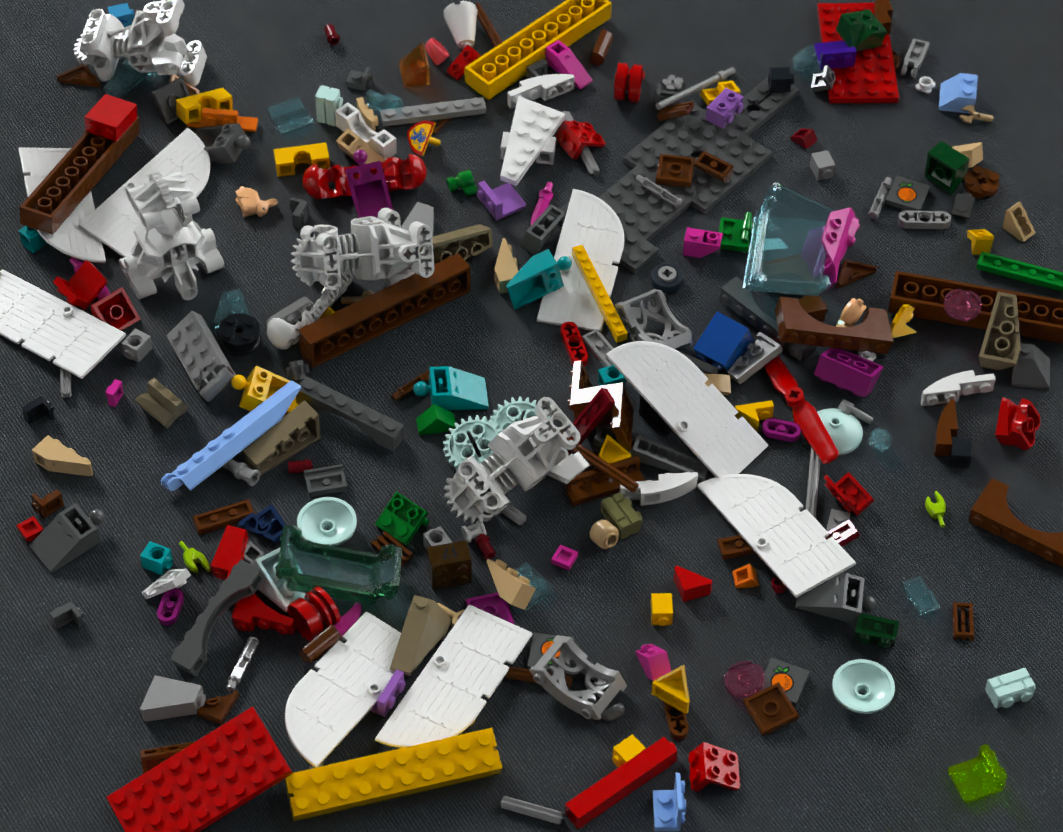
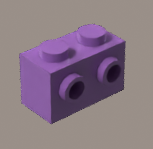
(724, 108)

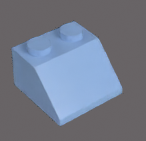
(958, 92)

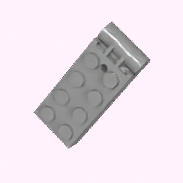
(201, 355)

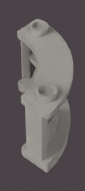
(674, 333)
(577, 700)

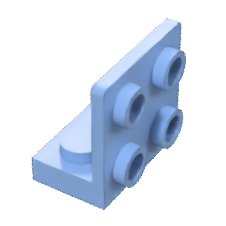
(669, 807)

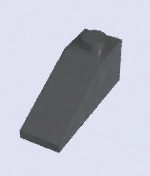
(542, 229)

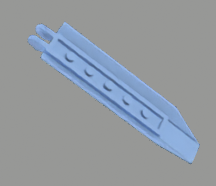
(232, 440)

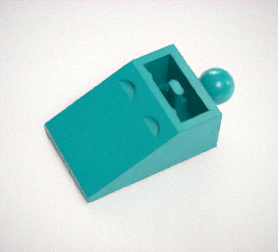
(537, 278)
(454, 389)

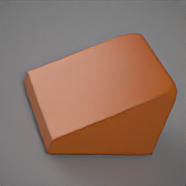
(745, 577)

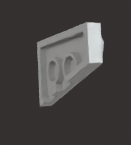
(755, 358)

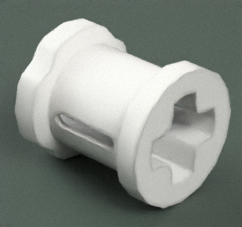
(472, 531)

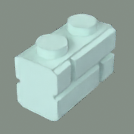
(327, 103)
(1010, 688)

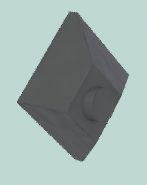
(1031, 368)

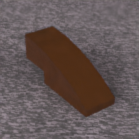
(883, 12)
(946, 429)

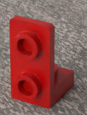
(466, 57)

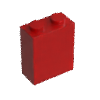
(110, 117)

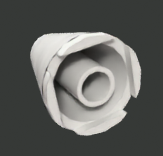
(462, 22)

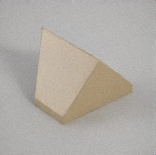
(1017, 223)

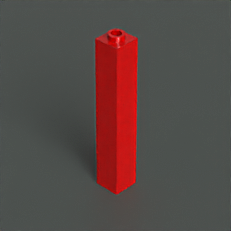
(621, 782)

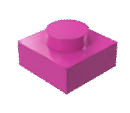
(114, 392)
(564, 557)

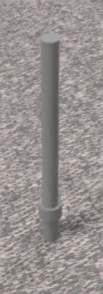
(719, 77)

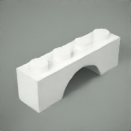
(351, 118)

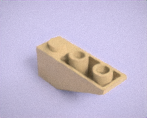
(350, 142)
(505, 267)
(59, 458)
(510, 586)

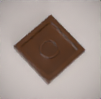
(675, 170)
(770, 709)

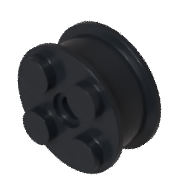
(239, 334)

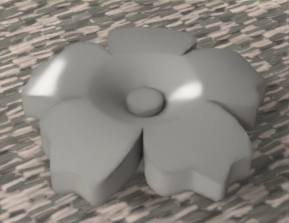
(672, 83)

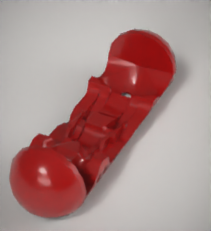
(398, 175)

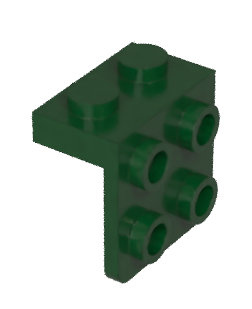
(876, 630)

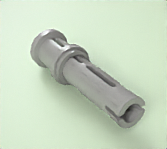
(242, 471)

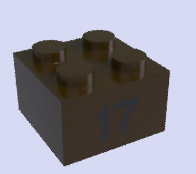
(449, 565)

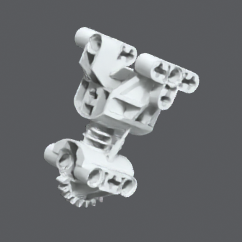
(146, 43)
(168, 237)
(372, 249)
(516, 462)

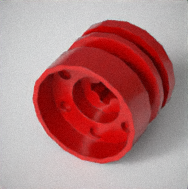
(314, 613)

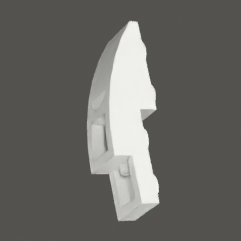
(541, 86)
(956, 385)
(664, 489)

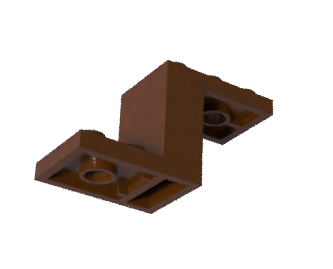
(618, 417)

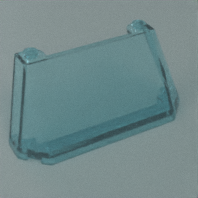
(787, 245)

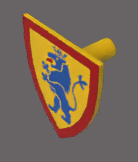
(420, 135)

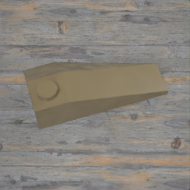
(1002, 337)
(422, 630)

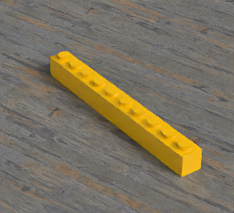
(599, 293)

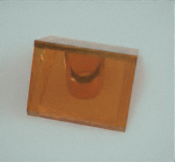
(415, 67)

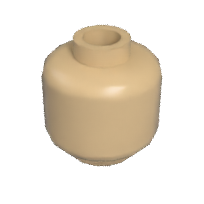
(604, 534)

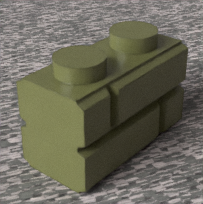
(620, 513)

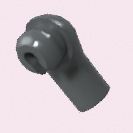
(613, 712)

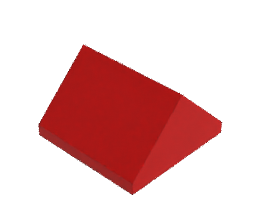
(116, 310)

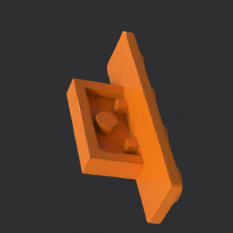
(218, 117)

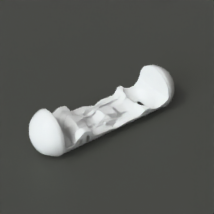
(284, 334)

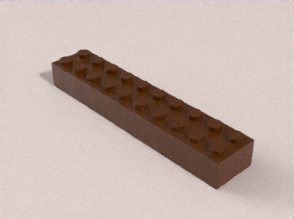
(73, 179)
(384, 311)
(1037, 315)

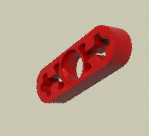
(576, 337)

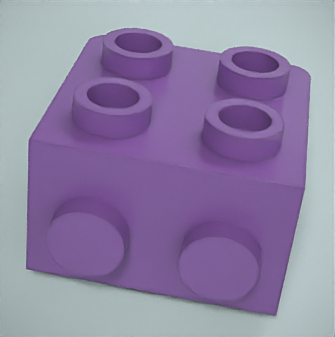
(500, 200)
(390, 693)

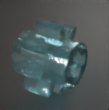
(880, 439)

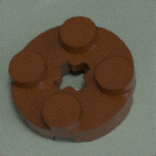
(979, 174)

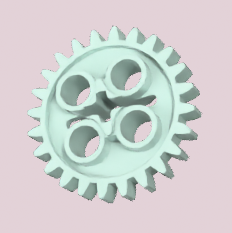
(503, 417)
(457, 452)

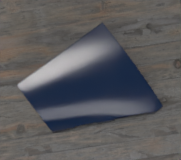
(265, 523)

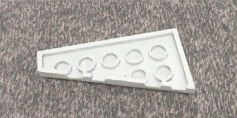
(529, 134)

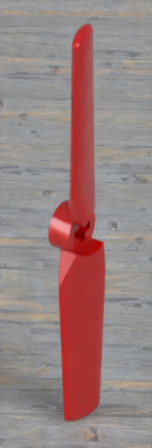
(803, 412)

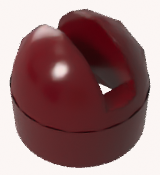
(777, 586)

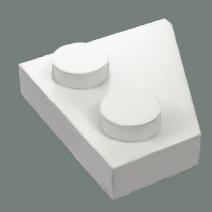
(171, 579)

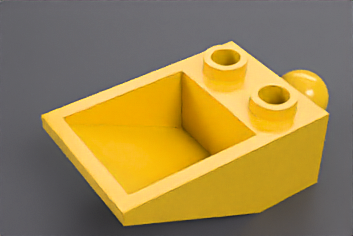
(259, 387)

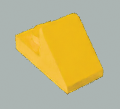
(981, 240)
(903, 316)
(754, 412)

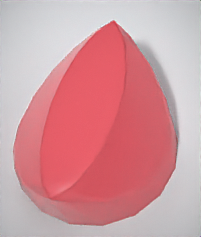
(436, 51)

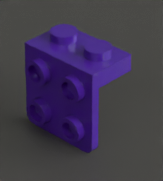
(835, 54)

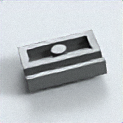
(705, 367)
(325, 480)

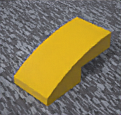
(710, 94)

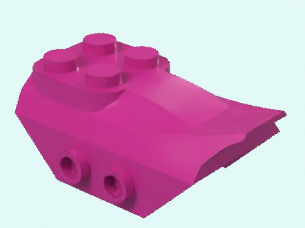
(836, 238)

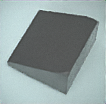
(252, 553)

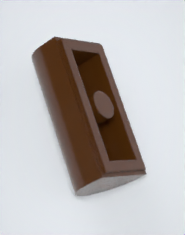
(601, 47)
(714, 166)
(320, 644)

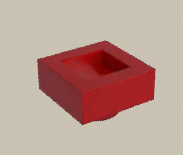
(29, 529)

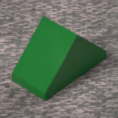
(435, 421)

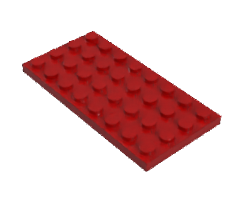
(874, 70)
(203, 780)

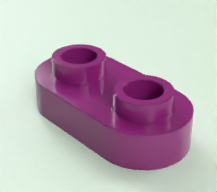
(781, 430)
(170, 608)

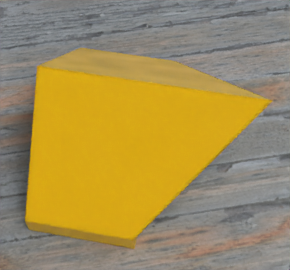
(613, 452)
(673, 689)

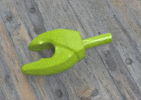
(937, 509)
(192, 556)

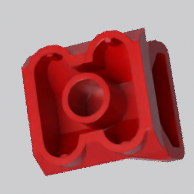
(1017, 423)

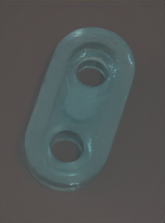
(804, 59)

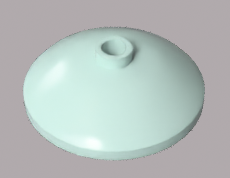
(843, 429)
(327, 514)
(866, 678)

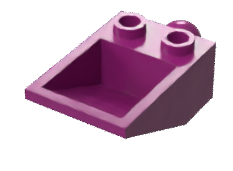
(369, 191)

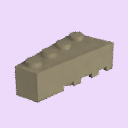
(465, 241)
(284, 439)

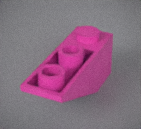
(565, 62)

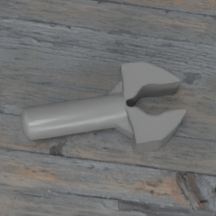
(848, 408)

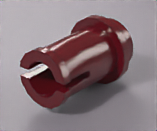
(332, 37)
(300, 466)
(485, 547)

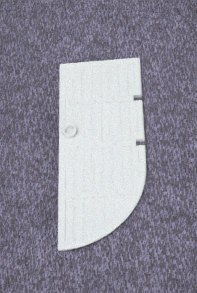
(116, 219)
(600, 231)
(69, 237)
(53, 327)
(689, 406)
(780, 534)
(455, 679)
(344, 689)

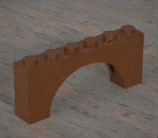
(800, 328)
(995, 516)

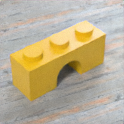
(191, 107)
(288, 158)

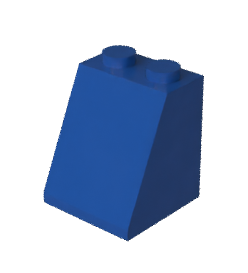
(723, 342)

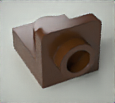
(48, 504)

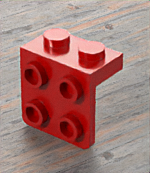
(576, 135)
(83, 285)
(849, 493)
(714, 766)

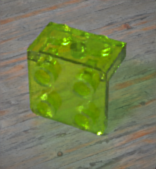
(978, 776)

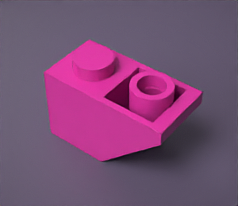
(701, 242)
(653, 661)

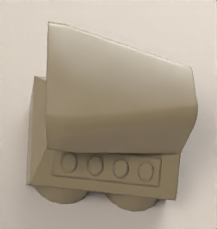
(161, 403)

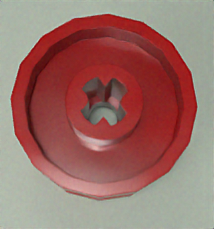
(624, 82)

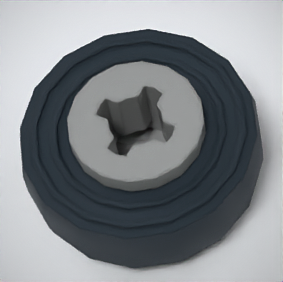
(666, 277)

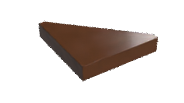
(79, 75)
(854, 271)
(217, 708)

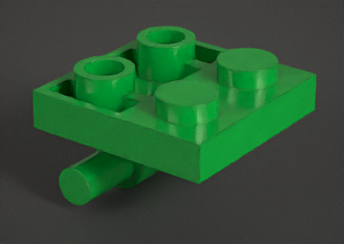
(736, 233)
(402, 518)

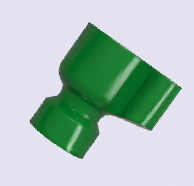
(464, 181)

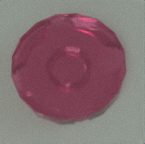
(962, 305)
(744, 679)

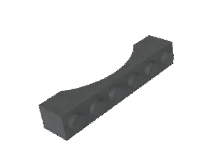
(744, 305)
(378, 426)
(240, 584)

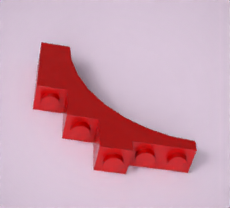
(249, 610)

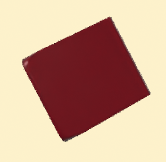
(804, 137)

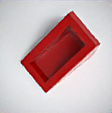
(691, 584)

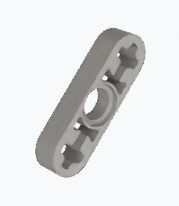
(918, 224)
(295, 309)

